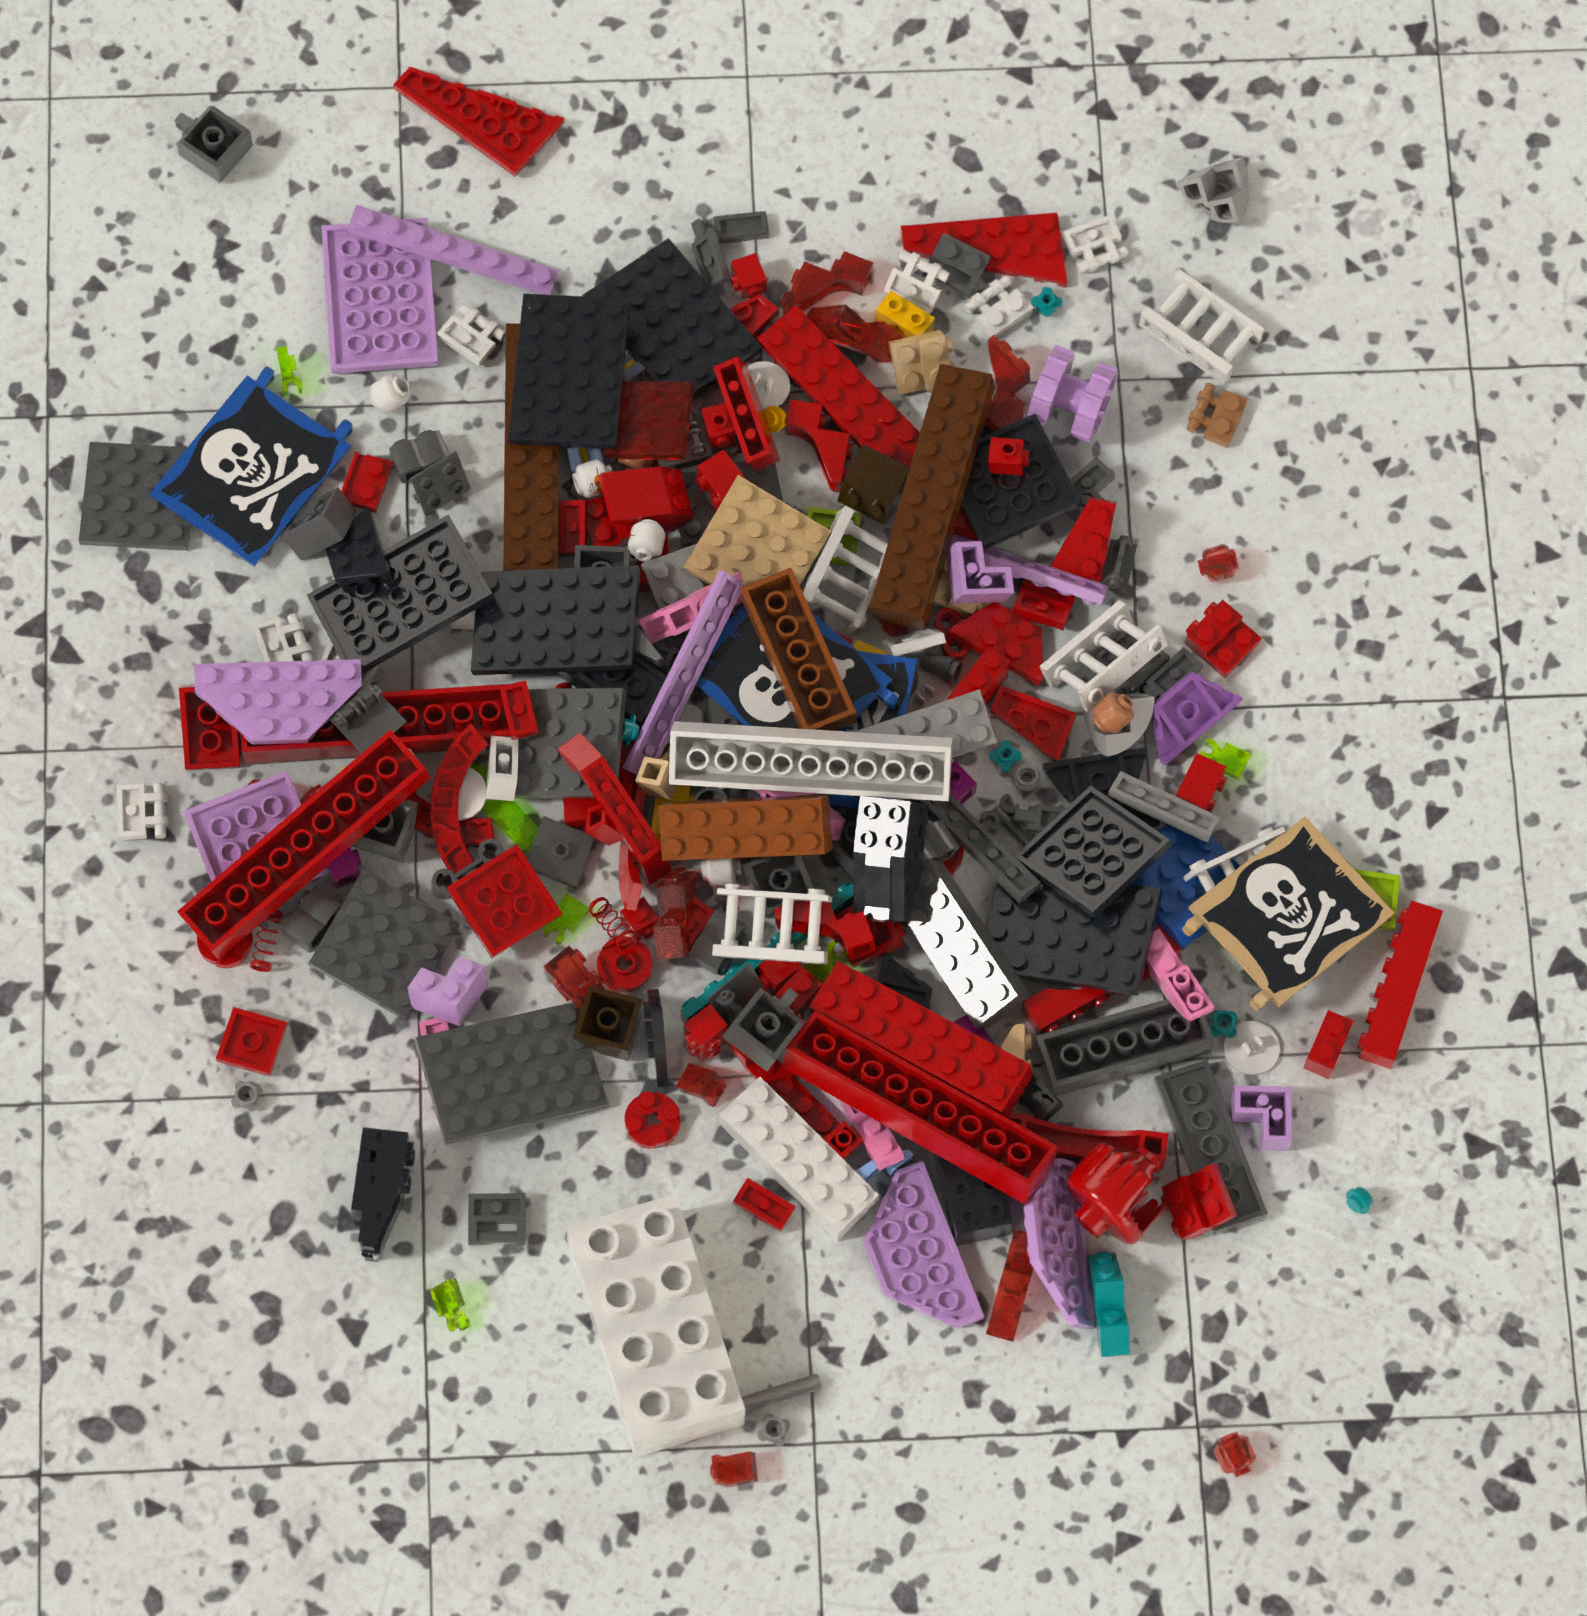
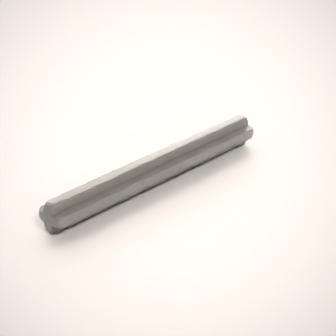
(781, 1393)

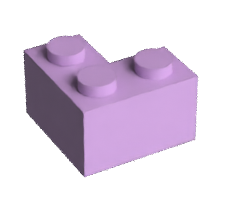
(972, 580)
(450, 995)
(1268, 1107)

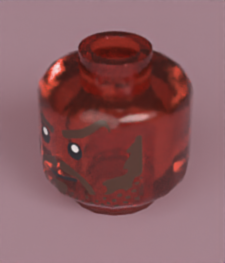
(1218, 563)
(1235, 1454)

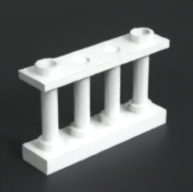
(1197, 351)
(822, 570)
(1093, 639)
(1201, 867)
(784, 949)

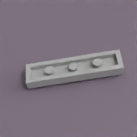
(1163, 806)

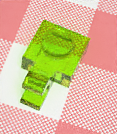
(287, 365)
(448, 1302)

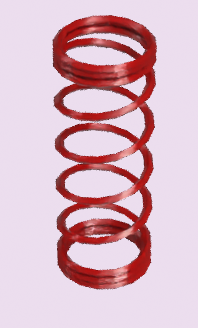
(621, 935)
(253, 963)

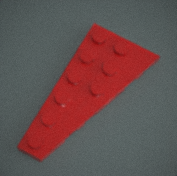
(486, 121)
(1016, 244)

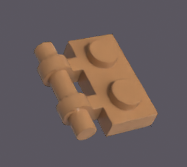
(1225, 417)

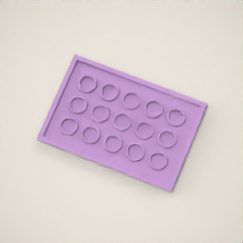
(377, 303)

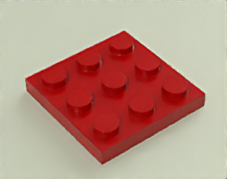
(504, 901)

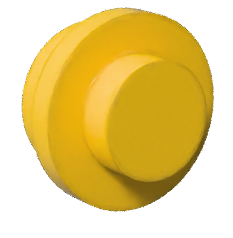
(775, 418)

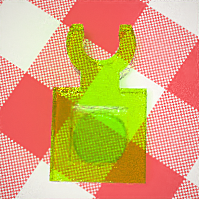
(1230, 756)
(572, 916)
(821, 971)

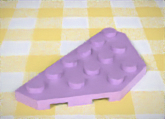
(278, 699)
(1059, 1246)
(917, 1253)

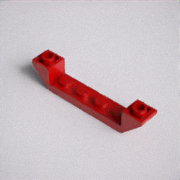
(617, 805)
(837, 1135)

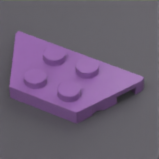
(1187, 713)

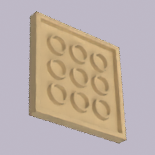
(756, 537)

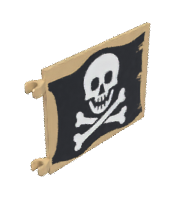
(1289, 912)

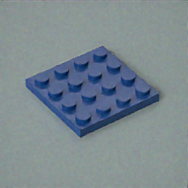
(1177, 893)

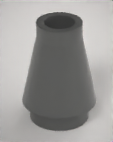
(942, 666)

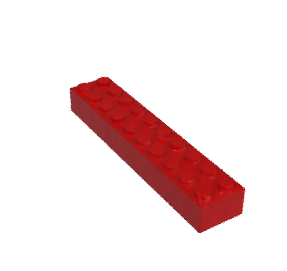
(432, 725)
(304, 844)
(920, 1107)

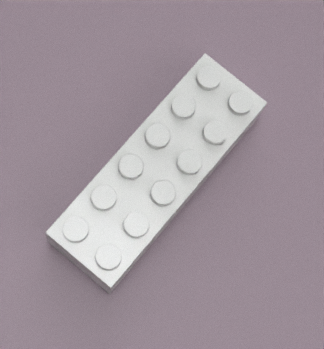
(798, 1159)

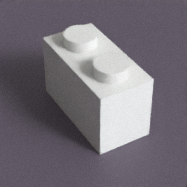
(502, 768)

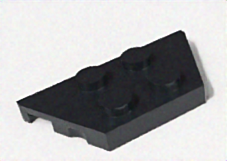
(359, 553)
(1077, 774)
(904, 981)
(655, 1030)

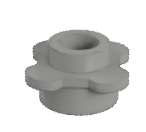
(246, 1088)
(774, 1422)

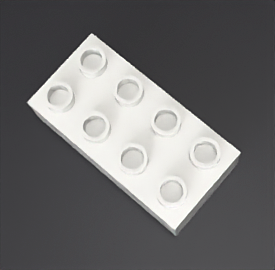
(655, 1325)

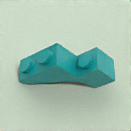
(1109, 1304)

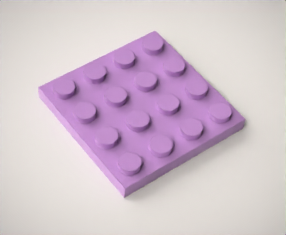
(240, 819)

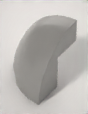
(1218, 190)
(1115, 743)

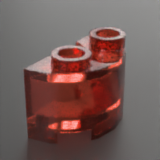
(571, 975)

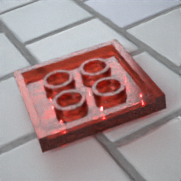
(653, 420)

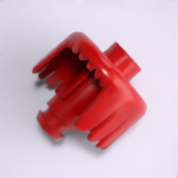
(1113, 1196)

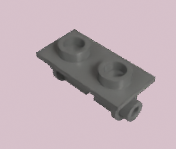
(1119, 564)

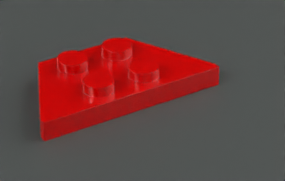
(1005, 634)

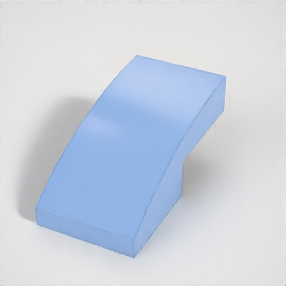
(870, 1170)

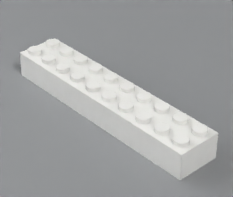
(810, 761)

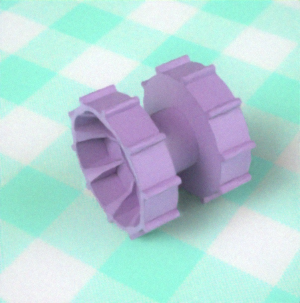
(1073, 394)

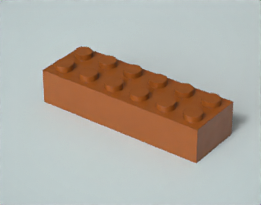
(798, 653)
(745, 827)

